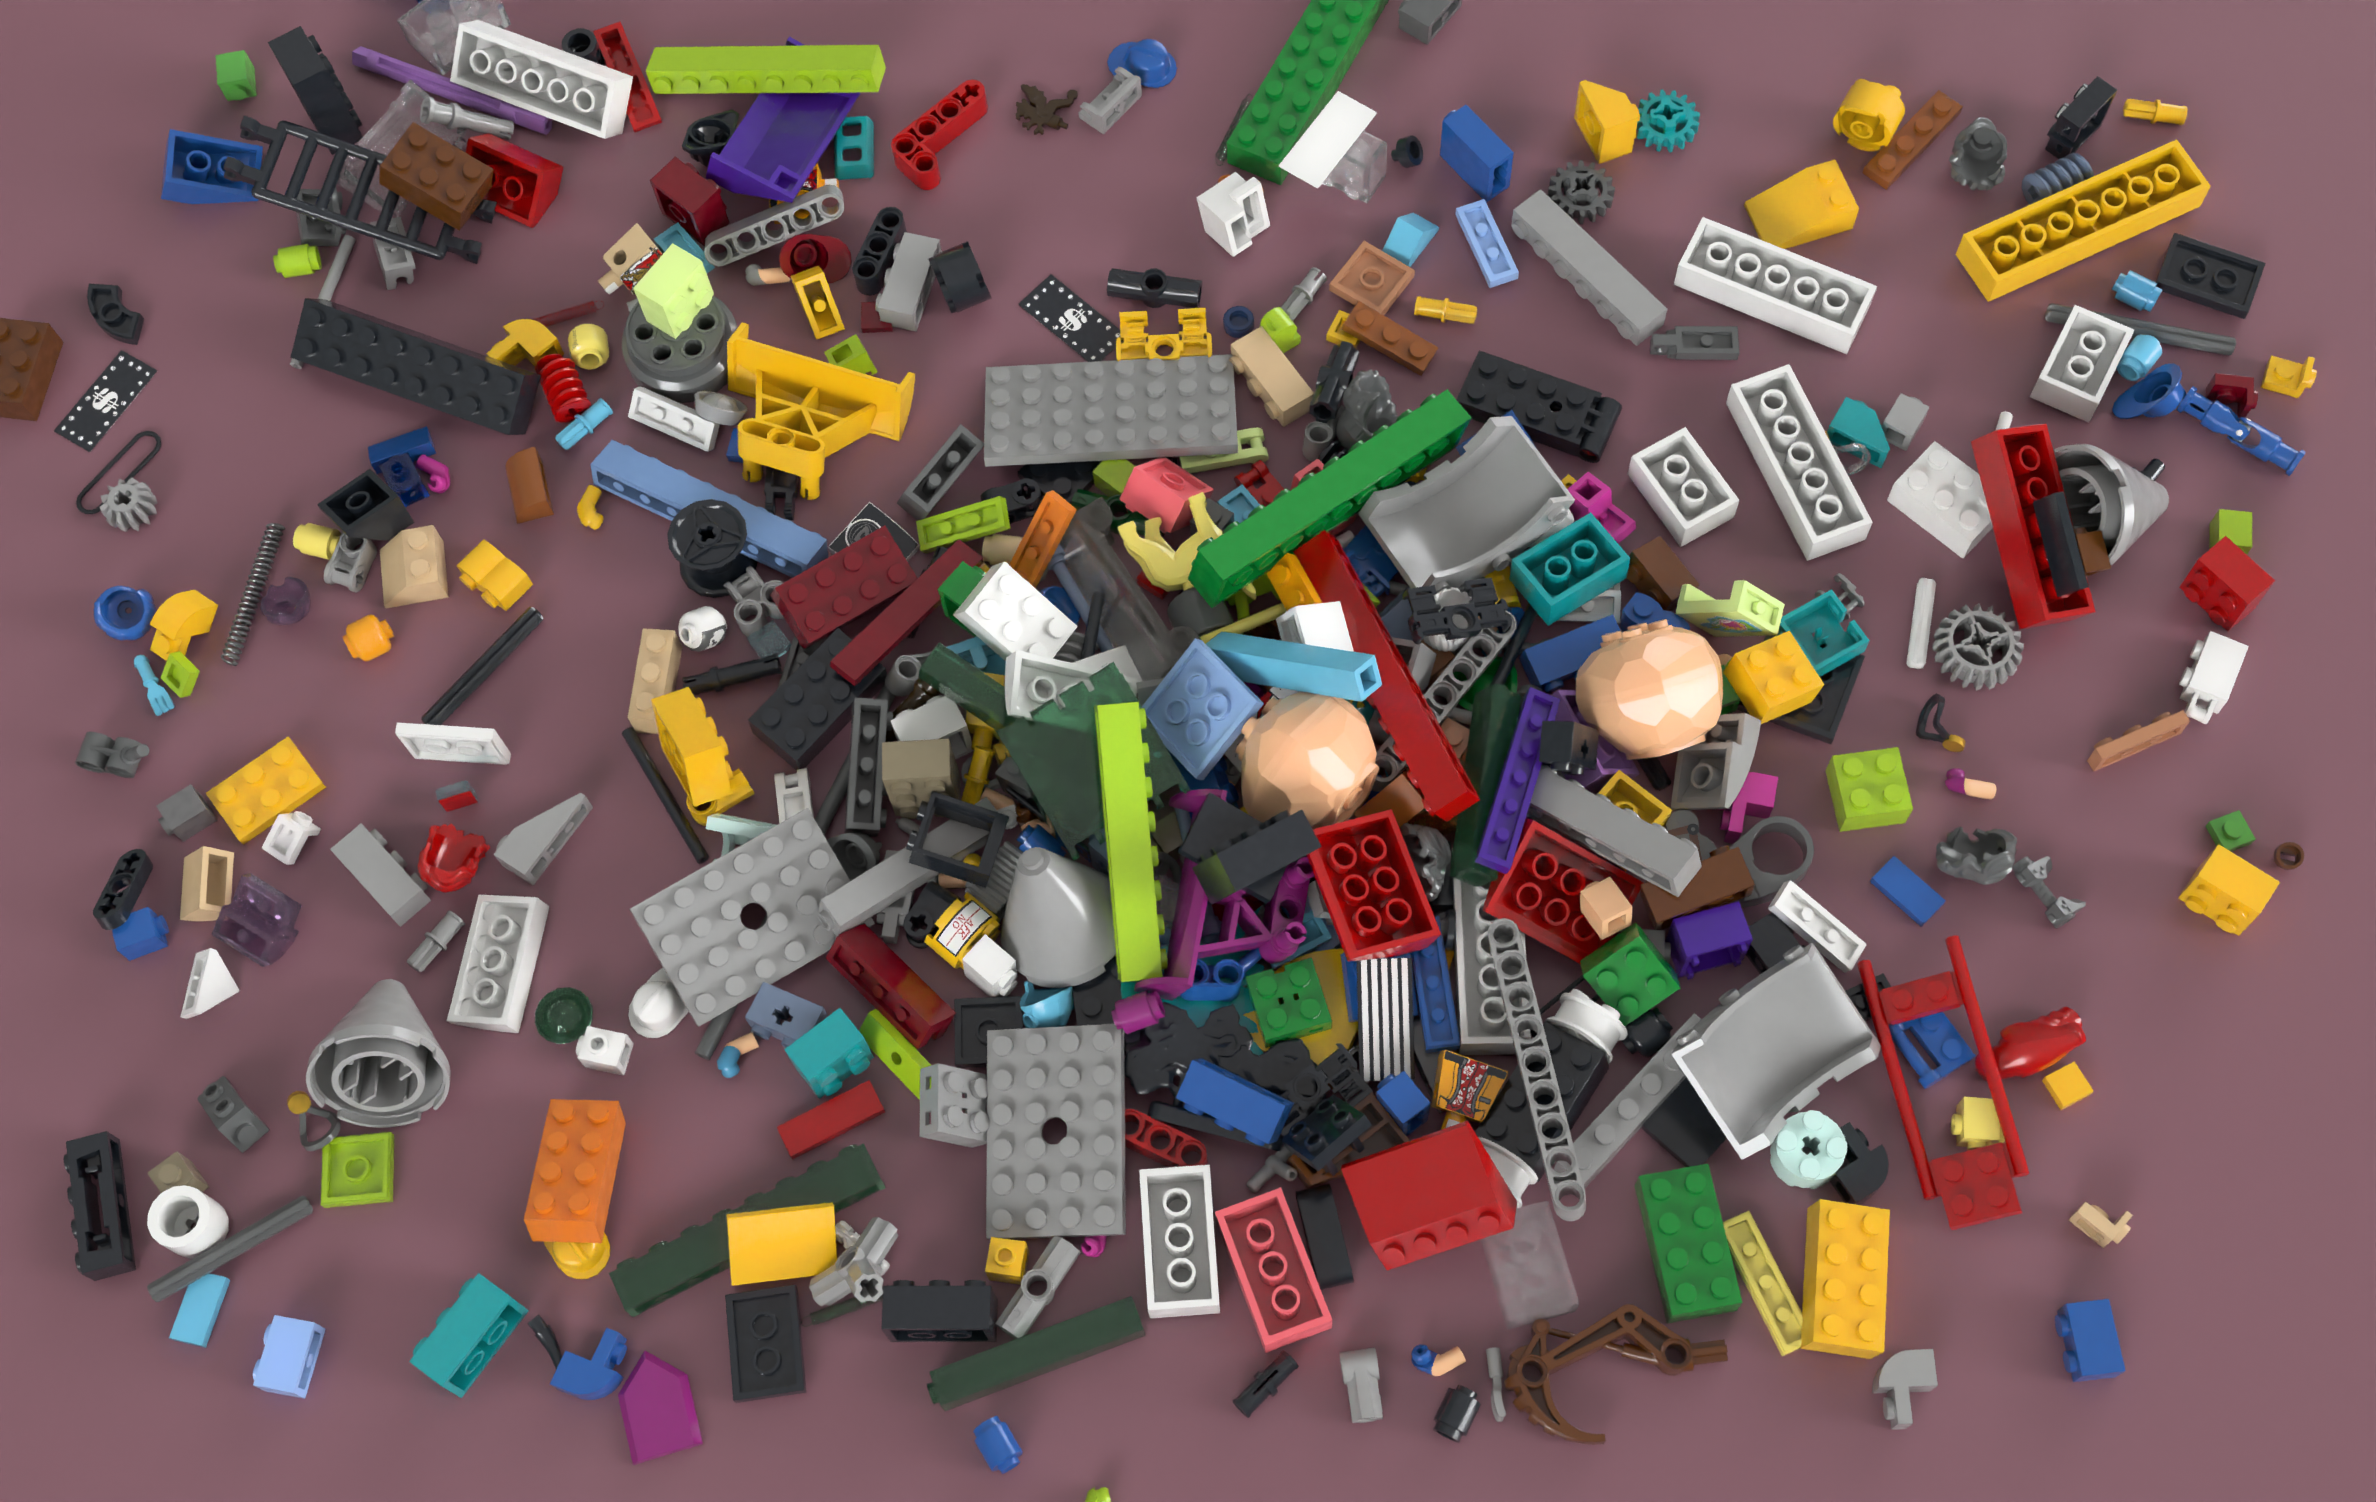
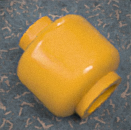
(368, 637)

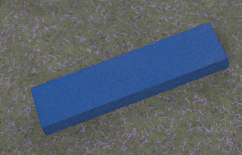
(1435, 997)

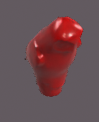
(2036, 1044)

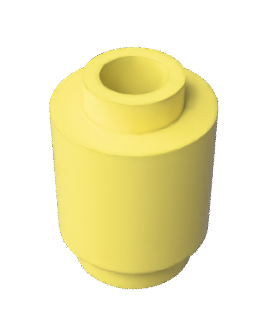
(316, 540)

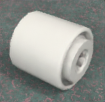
(174, 1214)

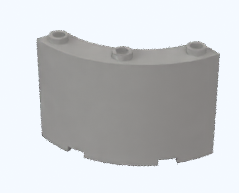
(1469, 511)
(1774, 1047)

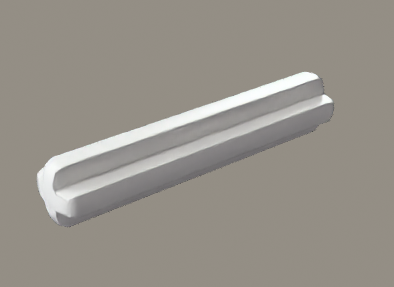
(1921, 623)

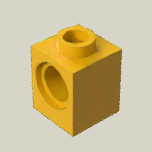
(1006, 1260)

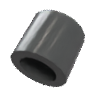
(1194, 612)

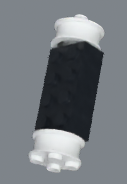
(1580, 1049)

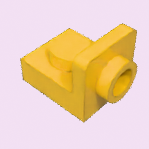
(2288, 376)

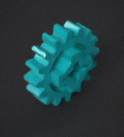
(1667, 120)

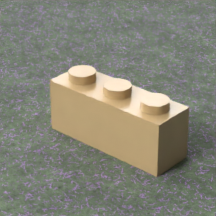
(1271, 376)
(654, 676)

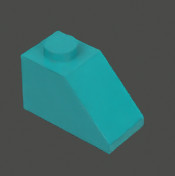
(1859, 425)

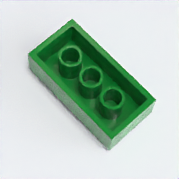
(1688, 1243)

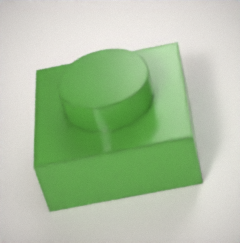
(2230, 831)

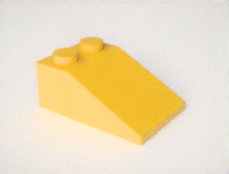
(1804, 207)

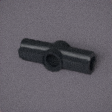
(1137, 287)
(1333, 381)

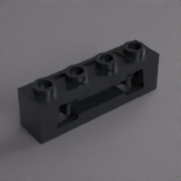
(98, 1253)

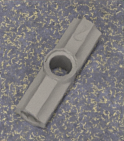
(1050, 1268)

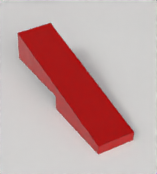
(620, 57)

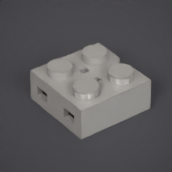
(946, 1105)

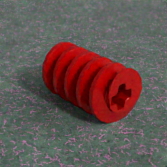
(562, 387)

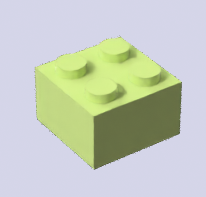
(674, 291)

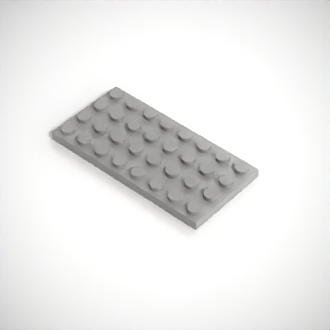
(1109, 410)

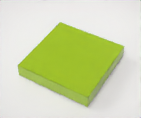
(358, 1170)

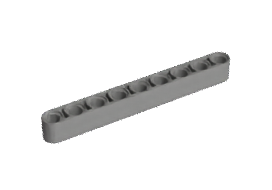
(1539, 1082)

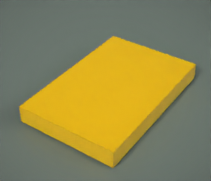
(781, 1243)

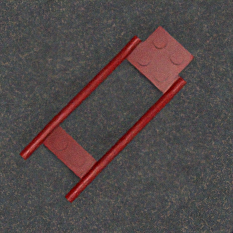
(1975, 1182)

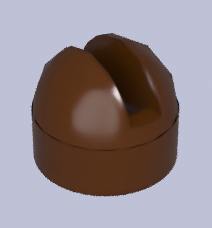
(2289, 849)

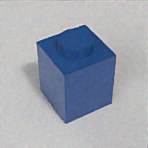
(141, 934)

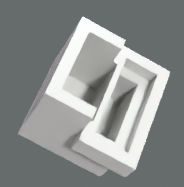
(1234, 212)
(1316, 625)

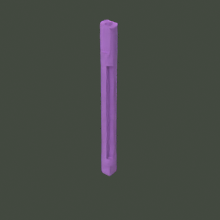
(445, 88)

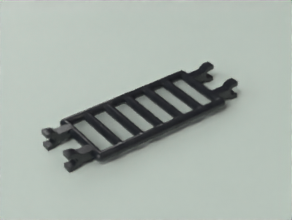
(253, 131)

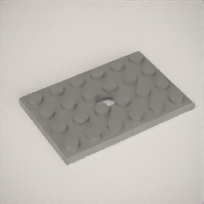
(699, 926)
(1068, 1185)

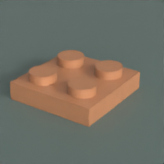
(1372, 278)

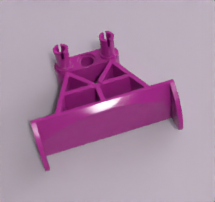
(1274, 937)

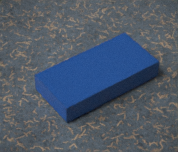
(1907, 891)

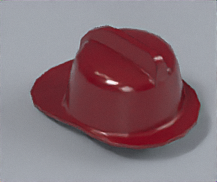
(811, 250)

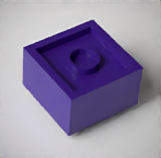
(1709, 939)

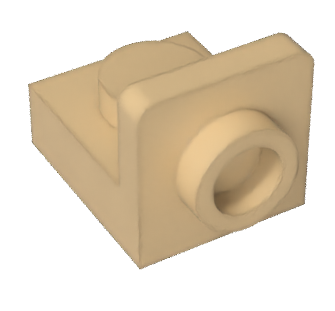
(2095, 1224)

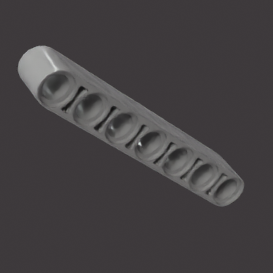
(1449, 688)

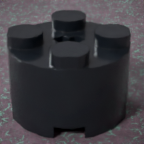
(959, 277)

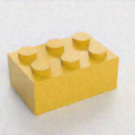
(692, 746)

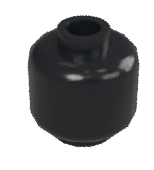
(1647, 1033)

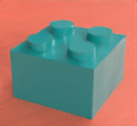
(830, 1054)

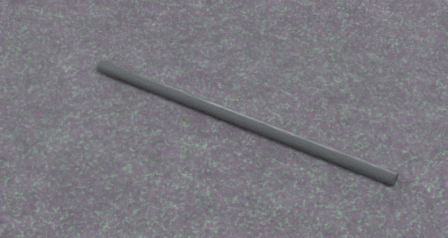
(823, 818)

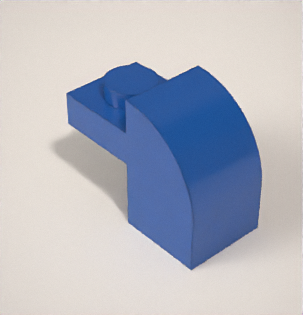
(596, 1377)

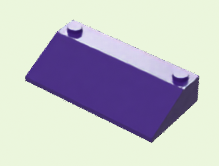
(779, 142)

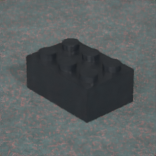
(1255, 854)
(939, 1312)

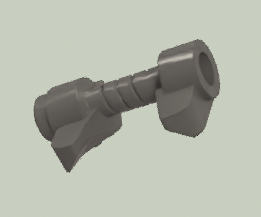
(2031, 875)

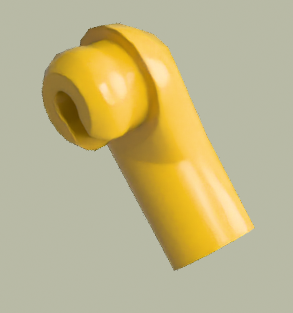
(586, 508)

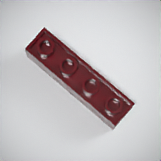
(890, 985)

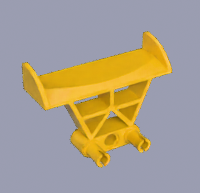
(807, 409)

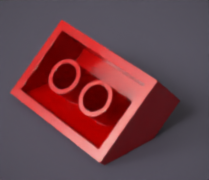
(521, 180)

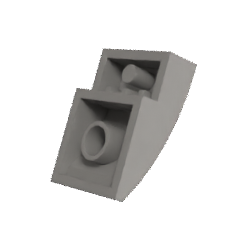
(1716, 769)

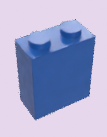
(1476, 153)

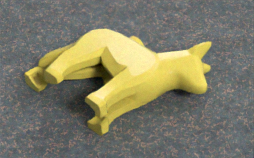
(1157, 558)

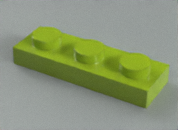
(963, 524)

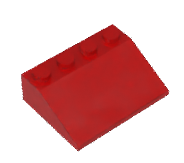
(1372, 888)
(1545, 890)
(1429, 1195)

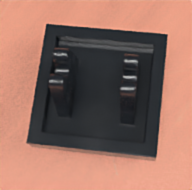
(1327, 1133)

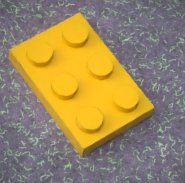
(264, 788)

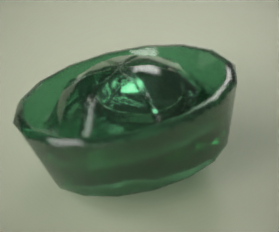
(563, 1015)

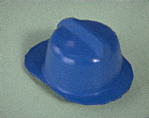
(1146, 60)
(2152, 396)

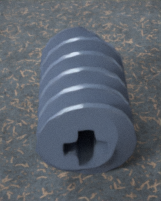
(2056, 177)

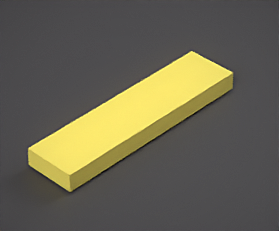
(1764, 1282)

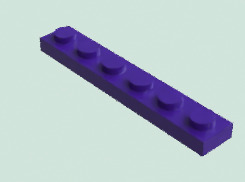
(1516, 783)

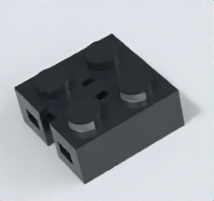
(2078, 120)

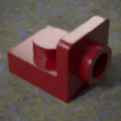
(2233, 389)

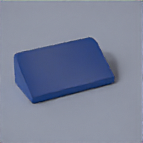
(415, 443)

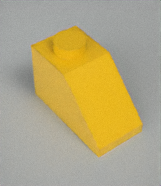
(817, 302)

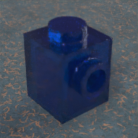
(404, 479)

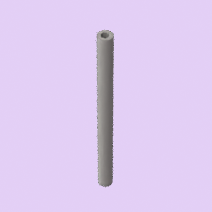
(333, 277)

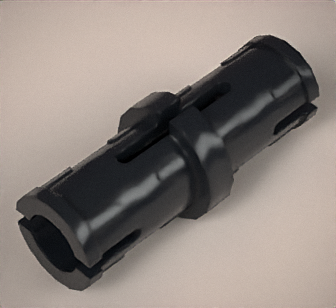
(1248, 1401)

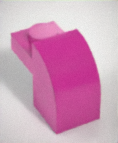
(1596, 497)
(1754, 799)

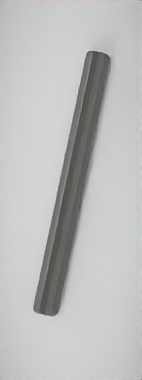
(2163, 333)

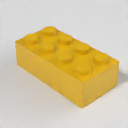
(1845, 1279)

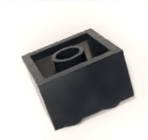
(367, 509)

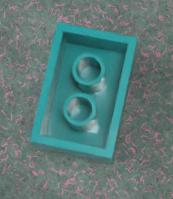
(1569, 568)
(468, 1335)

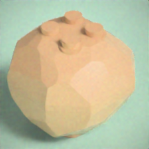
(1651, 689)
(1307, 757)

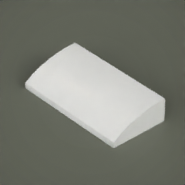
(1037, 679)
(498, 963)

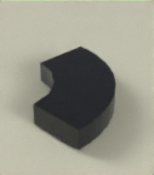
(111, 315)

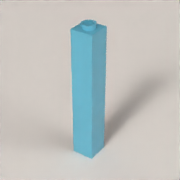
(1298, 666)

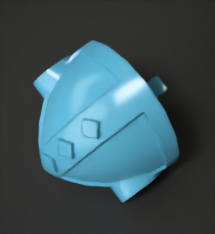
(1046, 1006)

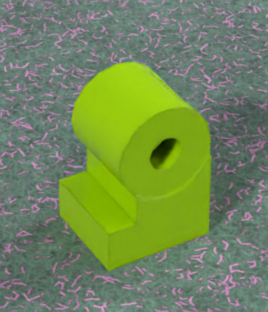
(1281, 329)

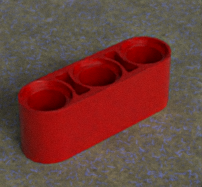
(1150, 1129)

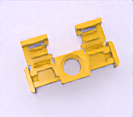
(1135, 342)

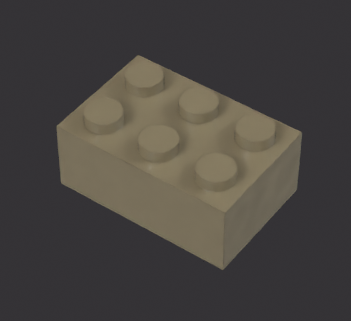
(917, 769)

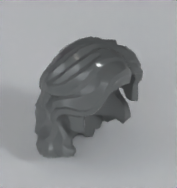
(1979, 156)
(1429, 855)
(1980, 860)

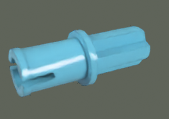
(583, 424)

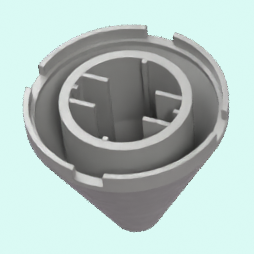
(2108, 496)
(1058, 920)
(380, 1062)

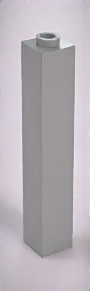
(896, 876)

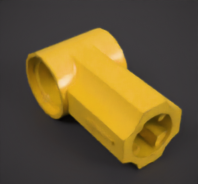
(739, 791)

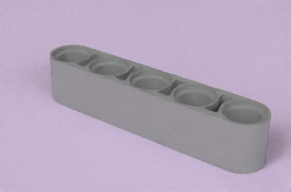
(765, 237)

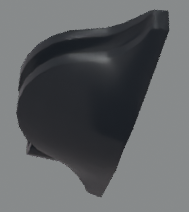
(710, 135)

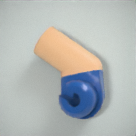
(1434, 1363)

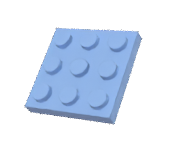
(1200, 709)

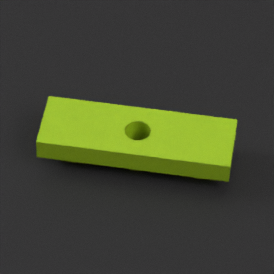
(894, 1050)

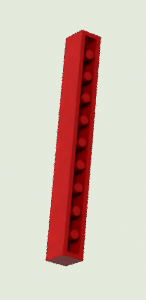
(1399, 699)

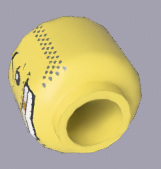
(588, 346)

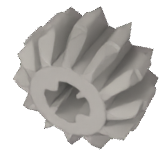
(128, 504)

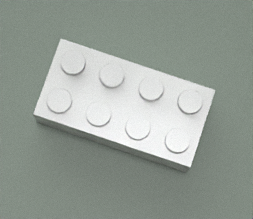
(1179, 1241)

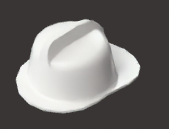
(656, 1007)

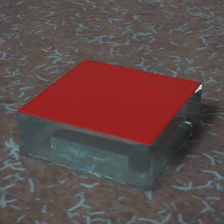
(456, 796)

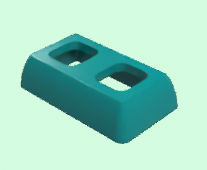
(865, 141)

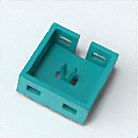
(1823, 618)

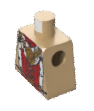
(629, 260)

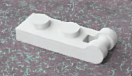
(795, 799)

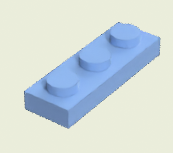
(1487, 243)

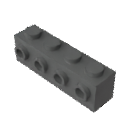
(865, 782)

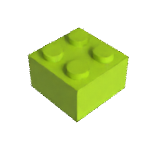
(1869, 789)

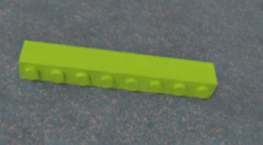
(766, 69)
(1129, 841)

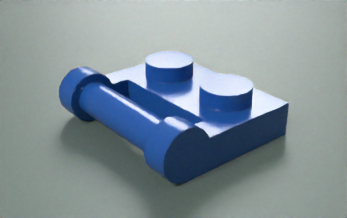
(1938, 1040)

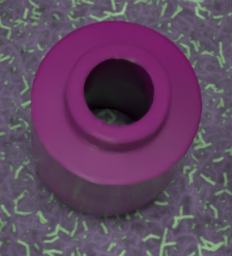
(1138, 1011)

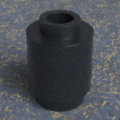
(1456, 1413)

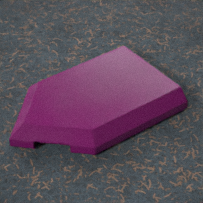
(658, 1410)

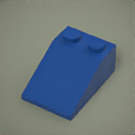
(196, 169)

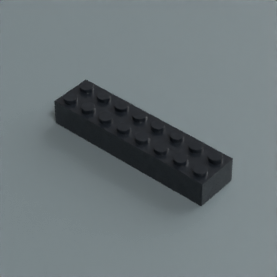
(415, 366)

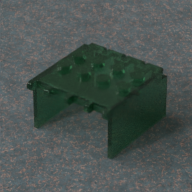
(1062, 761)

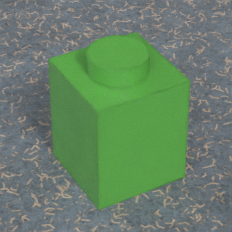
(236, 75)

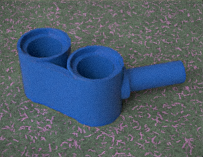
(1211, 987)

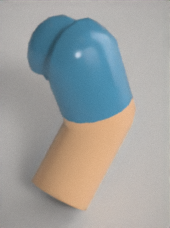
(731, 1053)

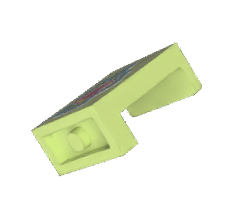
(1744, 614)

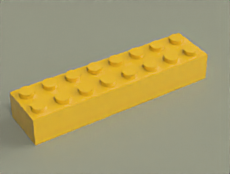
(2082, 220)

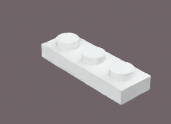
(672, 419)
(1817, 926)

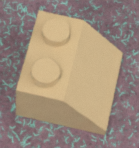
(414, 567)

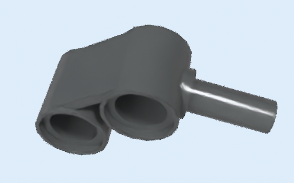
(111, 756)

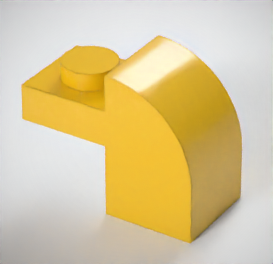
(525, 340)
(179, 619)

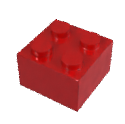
(2226, 583)

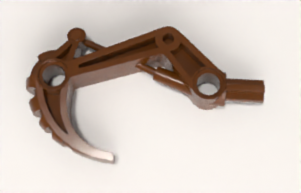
(1647, 1344)

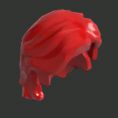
(450, 858)

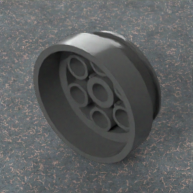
(681, 373)

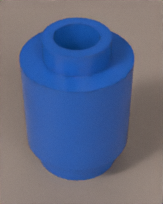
(1038, 837)
(997, 1445)

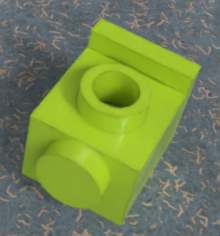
(851, 355)

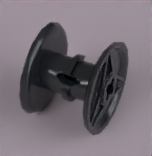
(708, 546)

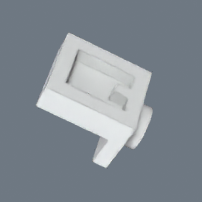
(289, 836)

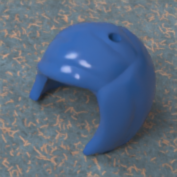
(112, 616)

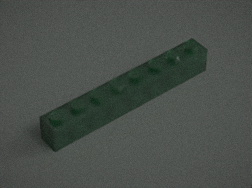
(704, 1249)

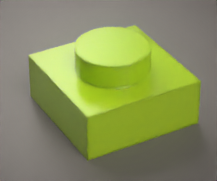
(180, 674)

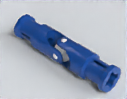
(2223, 420)

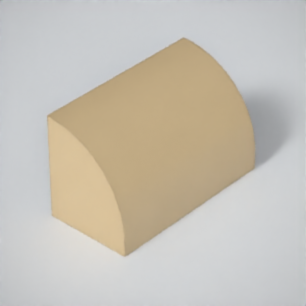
(206, 884)

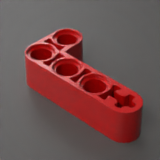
(965, 104)

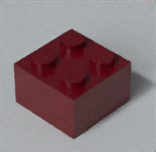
(689, 199)

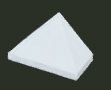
(208, 984)

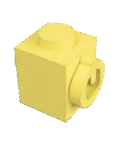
(1976, 1123)

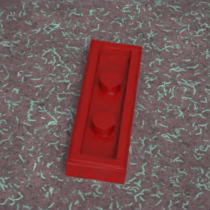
(830, 1119)

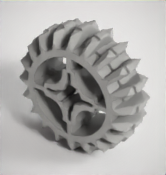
(1973, 655)

